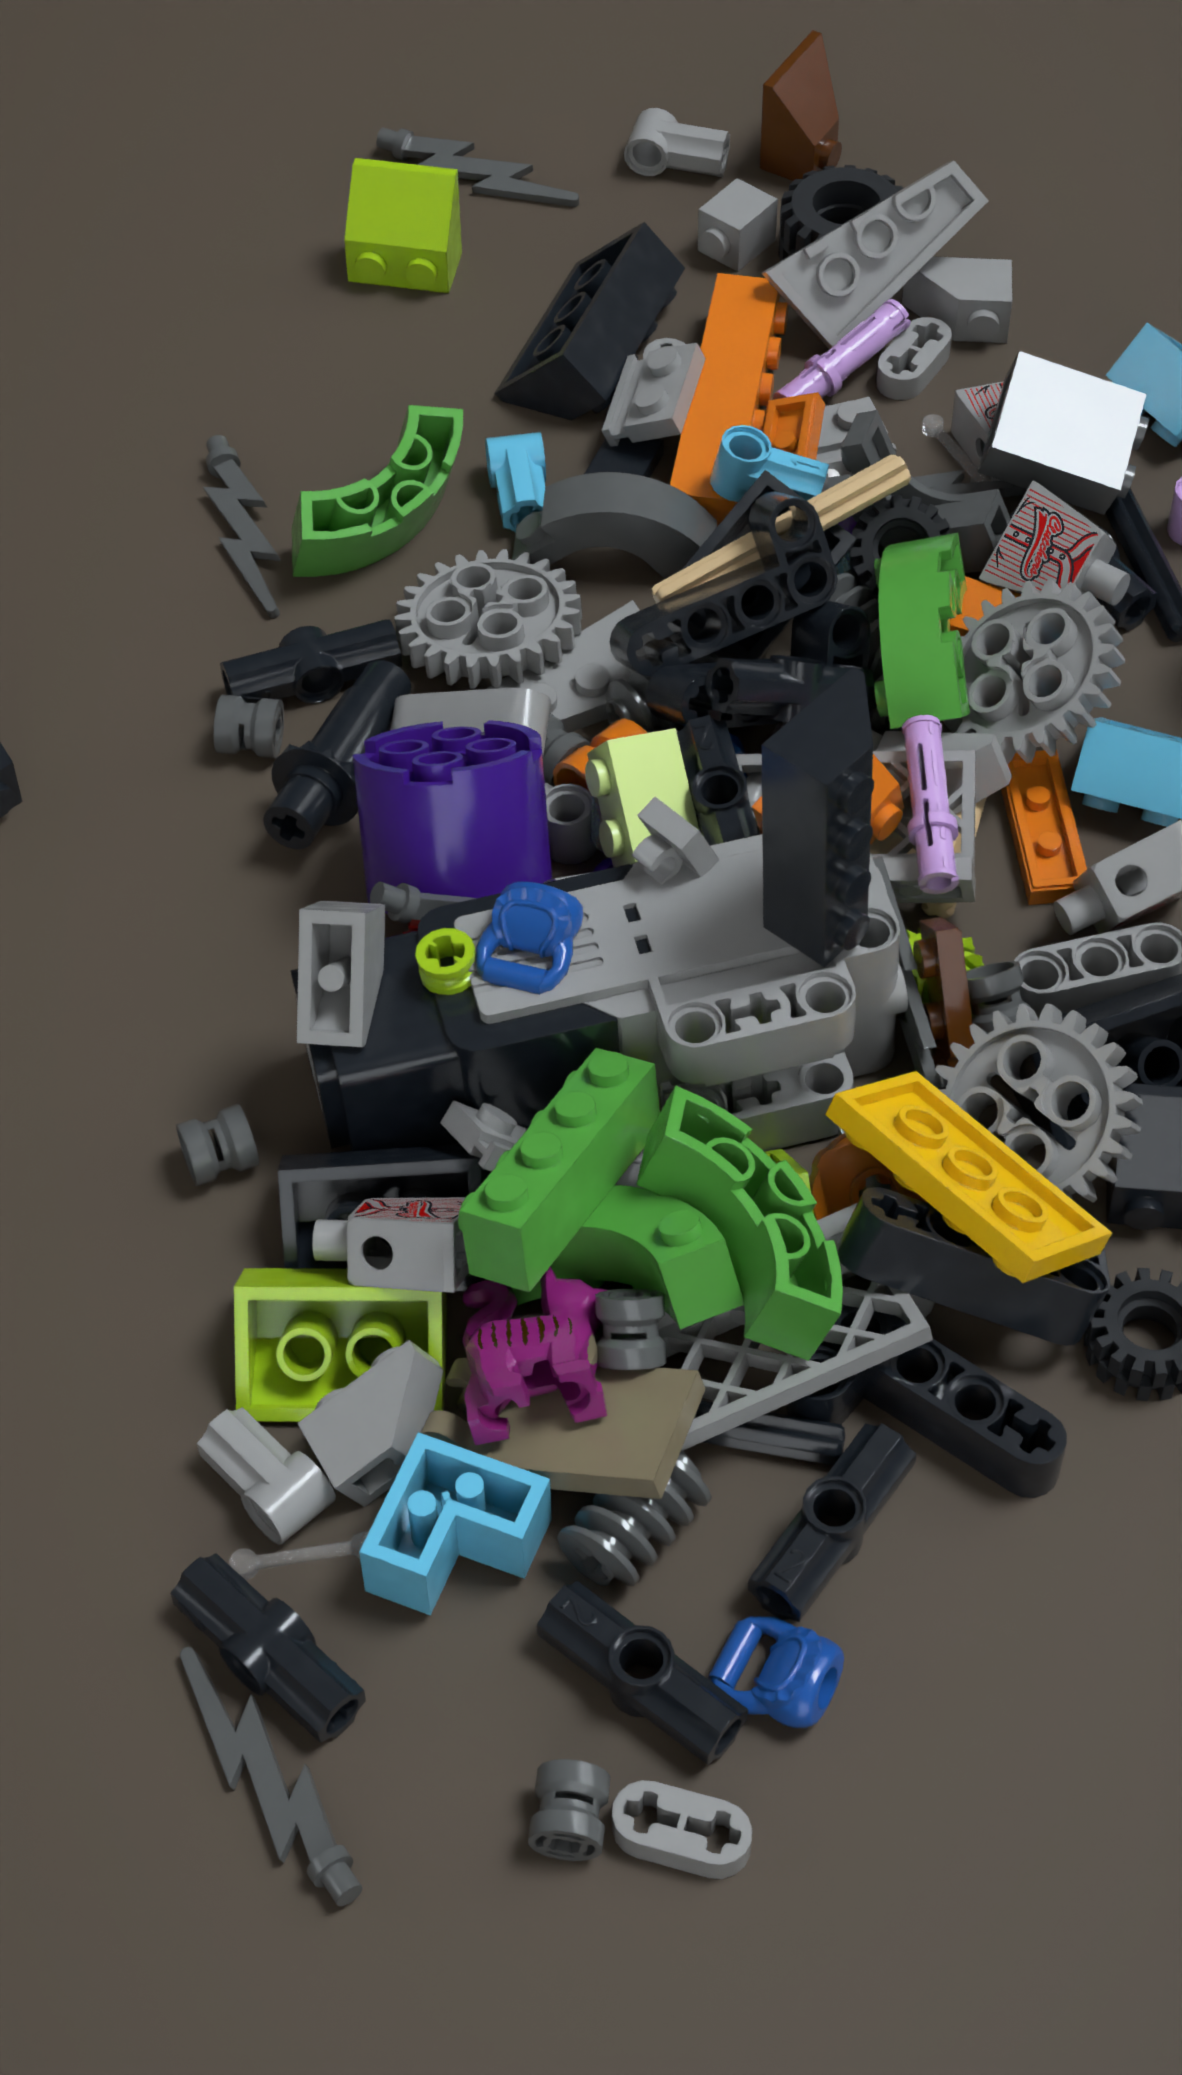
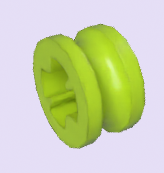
(441, 944)

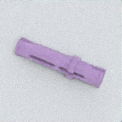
(826, 372)
(932, 824)

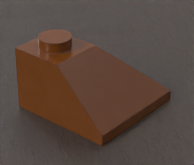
(800, 114)

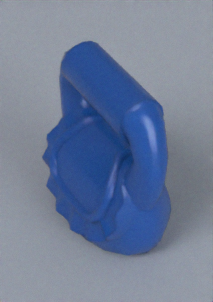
(534, 921)
(795, 1678)

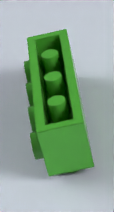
(559, 1170)

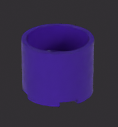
(453, 808)

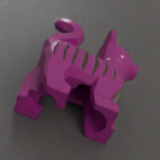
(532, 1354)

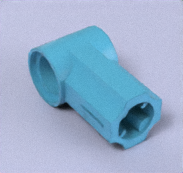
(745, 456)
(518, 474)

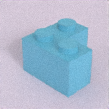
(448, 1507)

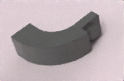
(618, 513)
(975, 516)

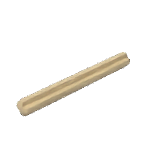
(831, 505)

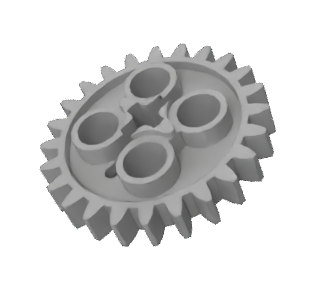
(488, 618)
(1037, 667)
(1069, 1065)

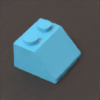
(1154, 368)
(1131, 768)

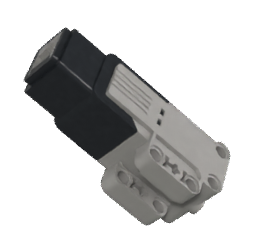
(653, 975)

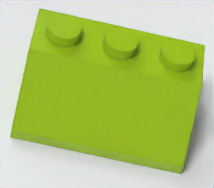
(317, 1333)

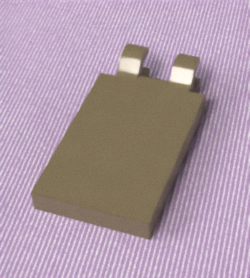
(612, 1455)

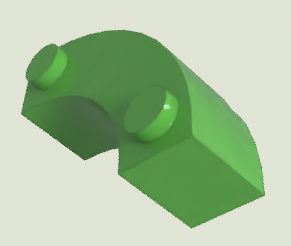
(377, 517)
(921, 658)
(761, 1210)
(652, 1246)

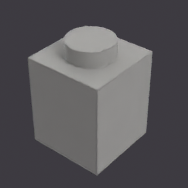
(737, 224)

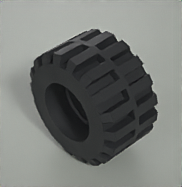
(827, 201)

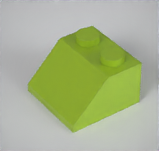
(403, 225)

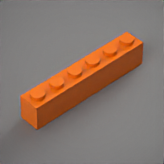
(733, 381)

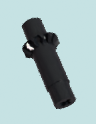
(318, 778)

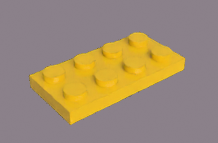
(968, 1176)

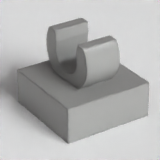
(671, 844)

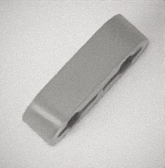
(923, 362)
(678, 1845)

